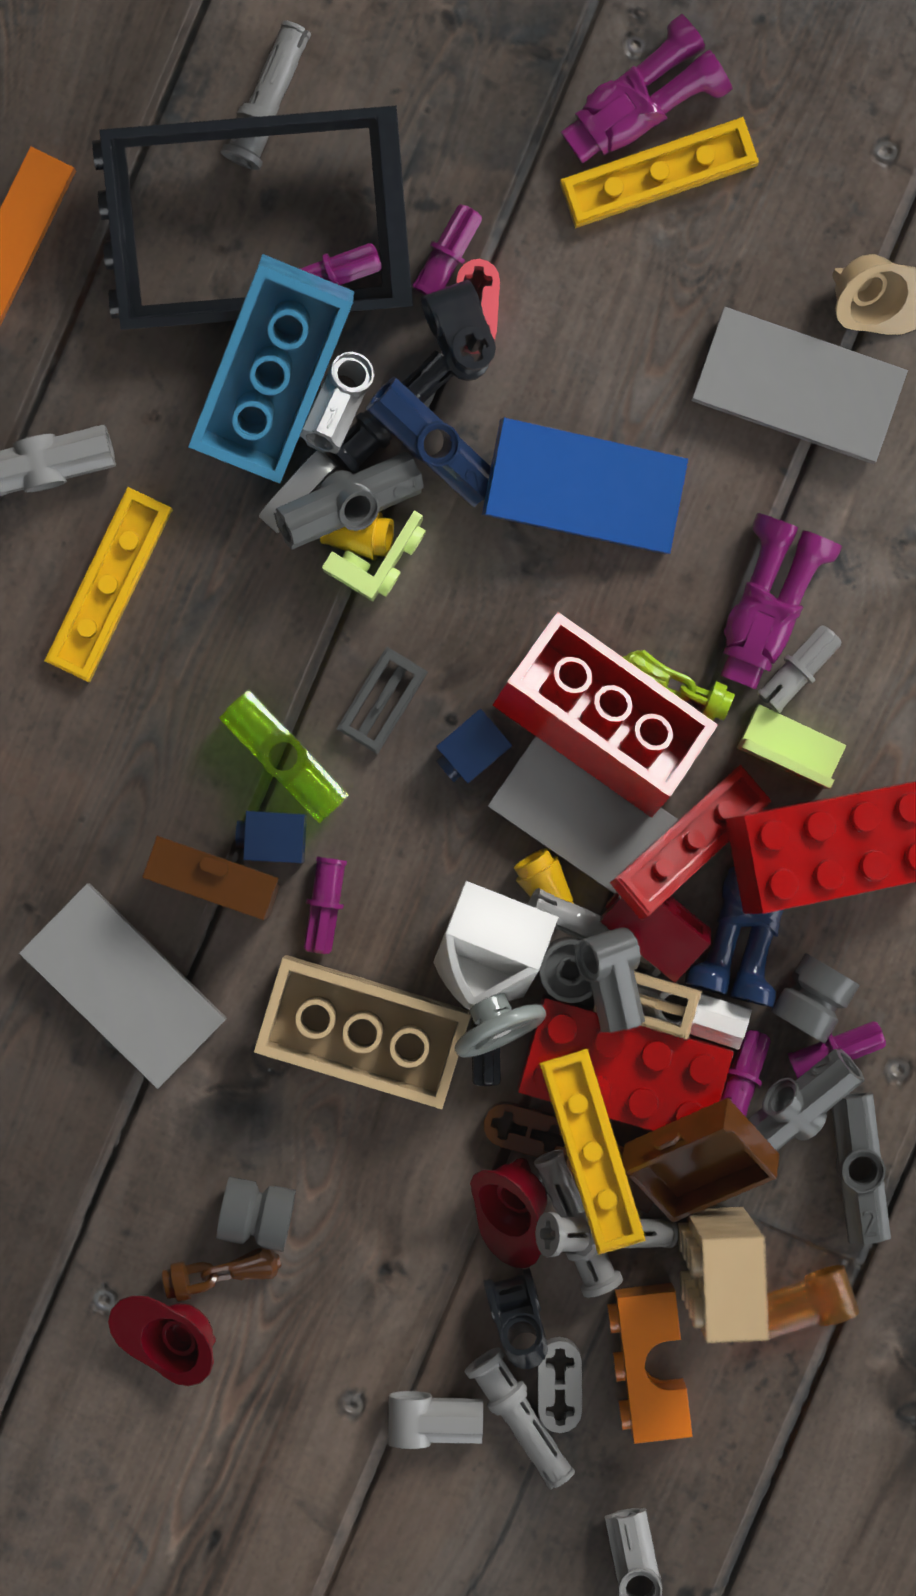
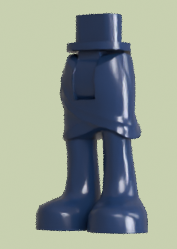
(750, 980)

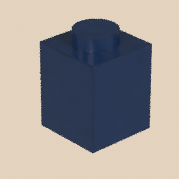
(471, 748)
(272, 836)

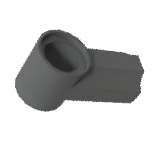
(609, 966)

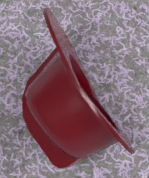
(508, 1210)
(166, 1338)

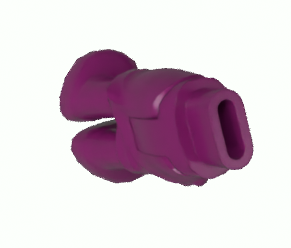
(622, 108)
(761, 622)

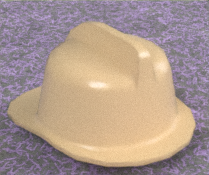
(876, 296)

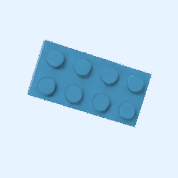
(271, 368)

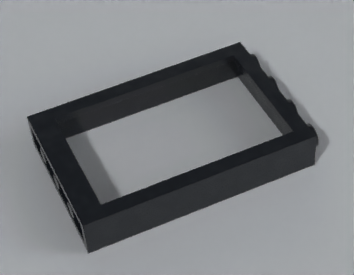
(116, 206)

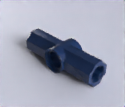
(412, 421)

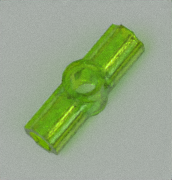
(261, 733)

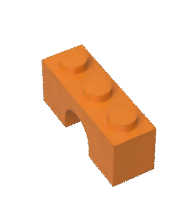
(653, 1406)

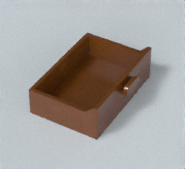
(212, 878)
(700, 1160)

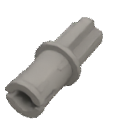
(800, 668)

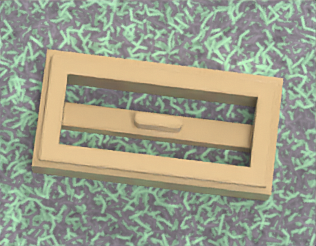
(688, 1012)

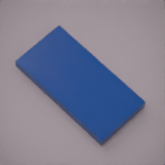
(584, 486)

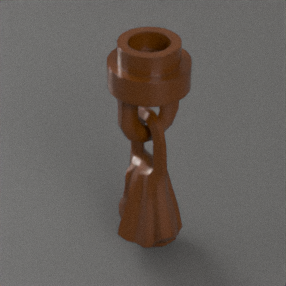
(256, 1264)

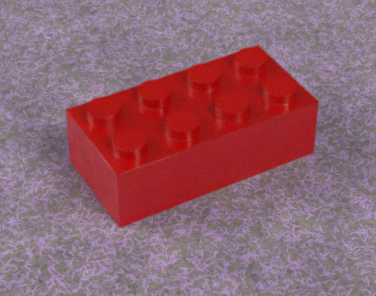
(605, 715)
(825, 848)
(640, 1071)

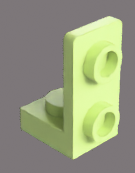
(353, 570)

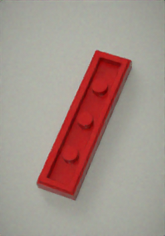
(688, 843)

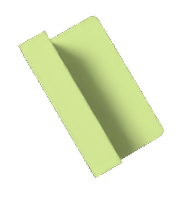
(791, 747)

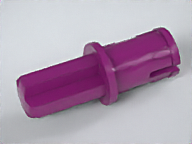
(448, 250)
(347, 265)
(324, 905)
(854, 1042)
(747, 1066)

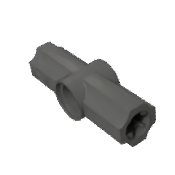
(329, 506)
(801, 1106)
(864, 1198)

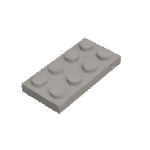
(799, 385)
(576, 814)
(123, 985)

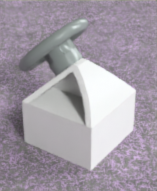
(490, 959)

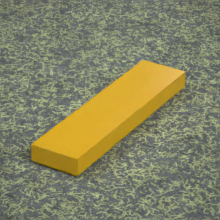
(659, 172)
(108, 584)
(592, 1151)

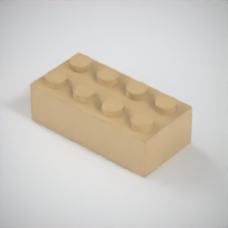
(362, 1031)
(724, 1275)

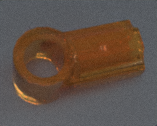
(821, 1298)

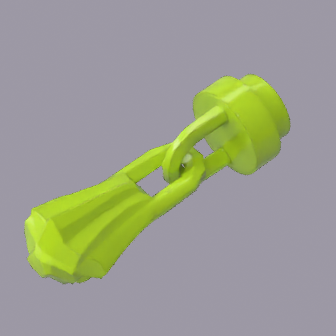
(715, 702)

